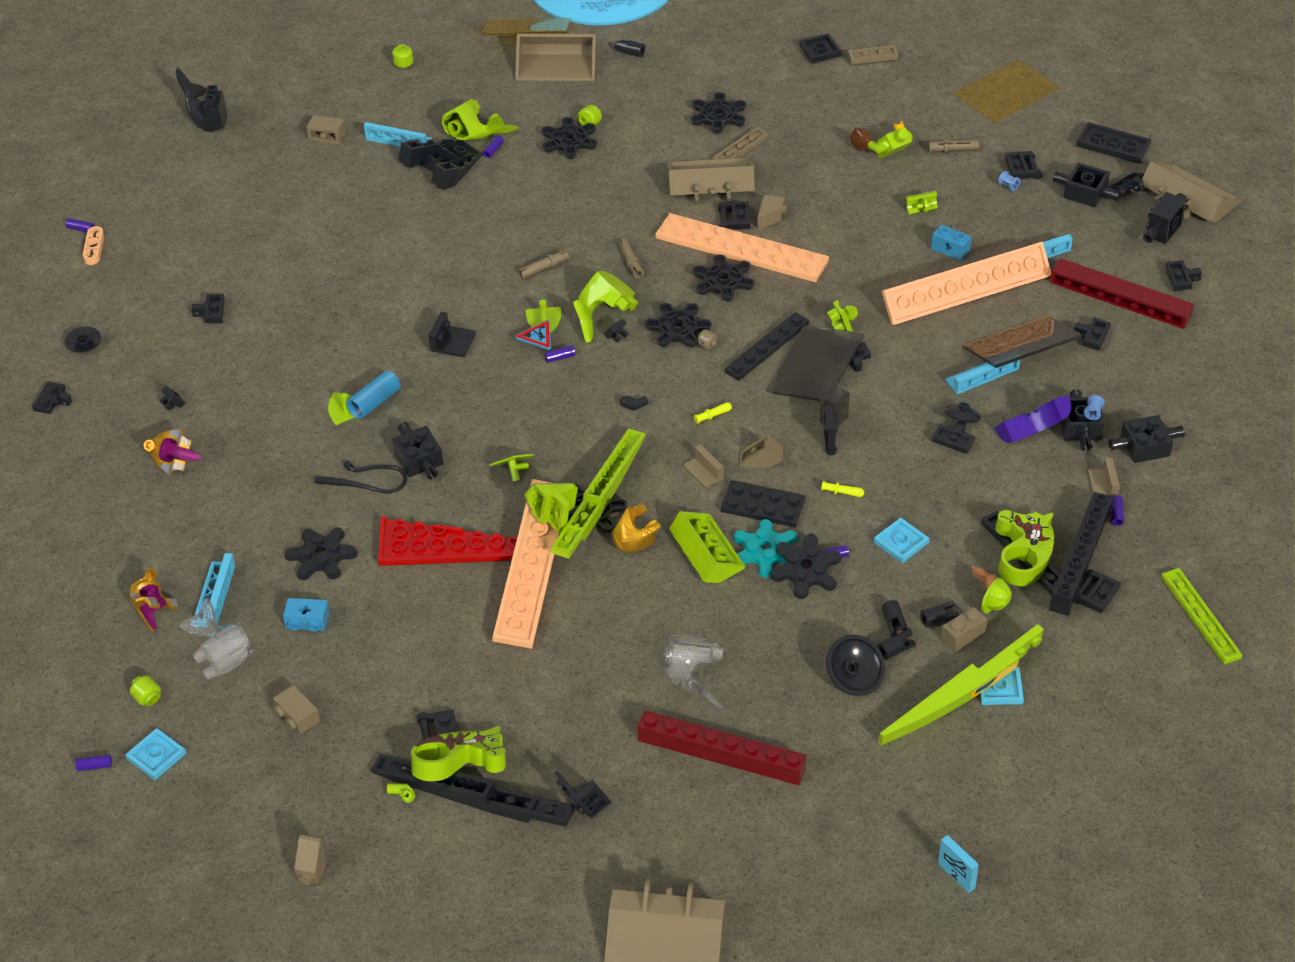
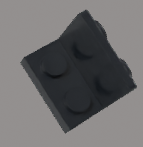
(449, 339)
(588, 799)

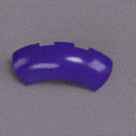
(1035, 421)

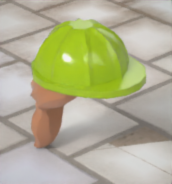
(997, 593)

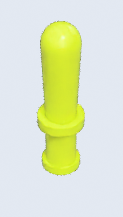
(708, 414)
(853, 491)

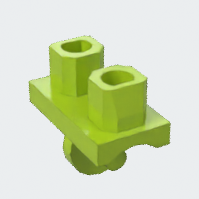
(921, 202)
(841, 317)

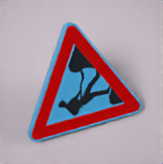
(537, 335)

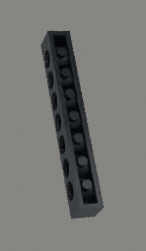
(1081, 554)

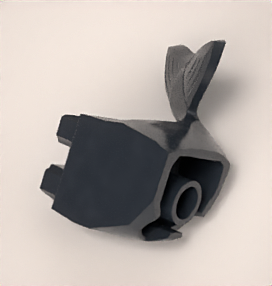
(205, 114)

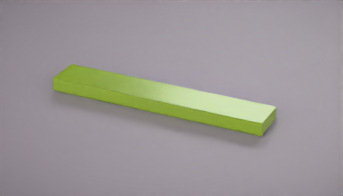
(1201, 616)

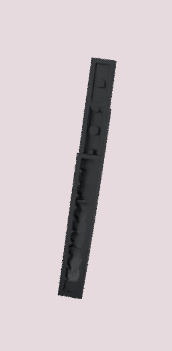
(478, 793)

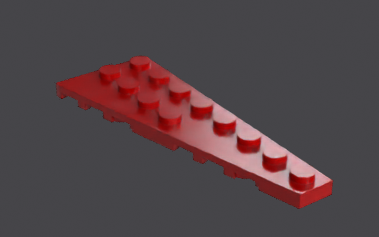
(424, 544)

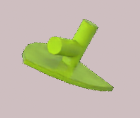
(543, 314)
(338, 408)
(514, 468)

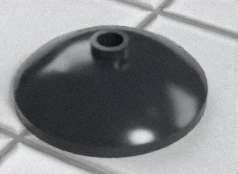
(862, 657)

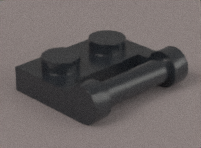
(1018, 167)
(740, 215)
(830, 430)
(1100, 594)
(443, 720)

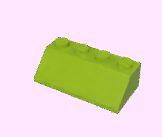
(706, 546)

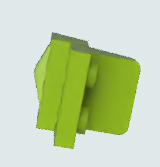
(552, 503)

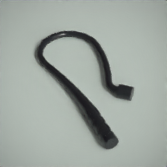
(349, 466)

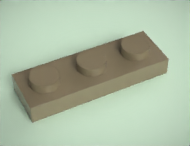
(873, 54)

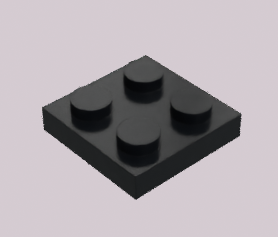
(820, 48)

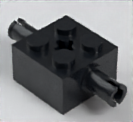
(1086, 185)
(1165, 218)
(1079, 427)
(1146, 438)
(417, 451)

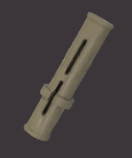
(958, 145)
(549, 261)
(633, 262)

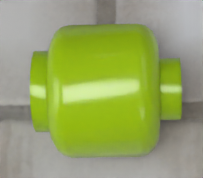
(402, 56)
(589, 114)
(145, 690)

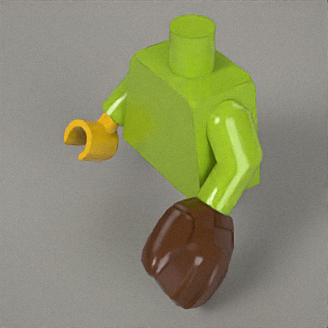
(885, 146)

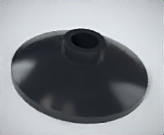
(82, 339)
(962, 412)

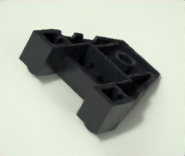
(446, 159)

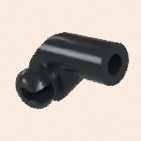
(632, 403)

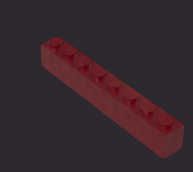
(1122, 293)
(721, 747)

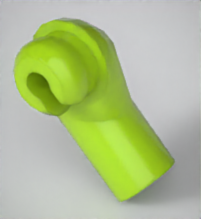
(403, 790)

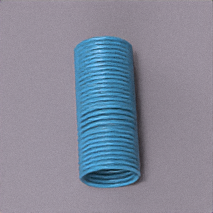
(373, 394)

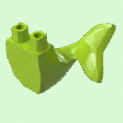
(464, 124)
(600, 290)

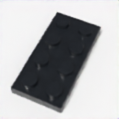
(1113, 142)
(763, 503)

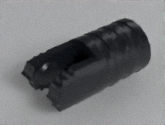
(631, 47)
(937, 614)
(893, 616)
(895, 645)

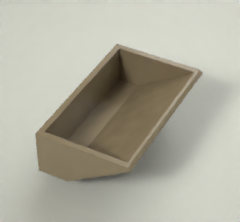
(556, 57)
(711, 176)
(1200, 195)
(663, 927)

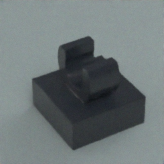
(615, 330)
(171, 398)

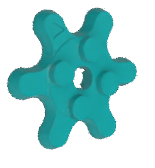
(753, 542)

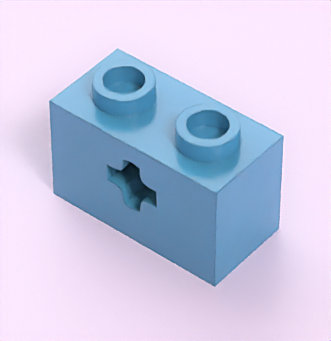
(951, 242)
(306, 614)

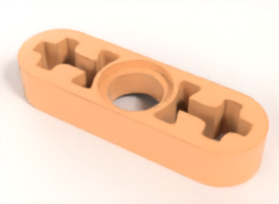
(91, 240)

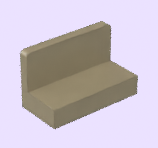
(705, 467)
(1105, 479)

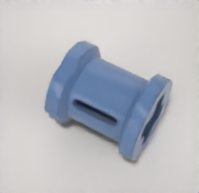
(1009, 181)
(1094, 407)

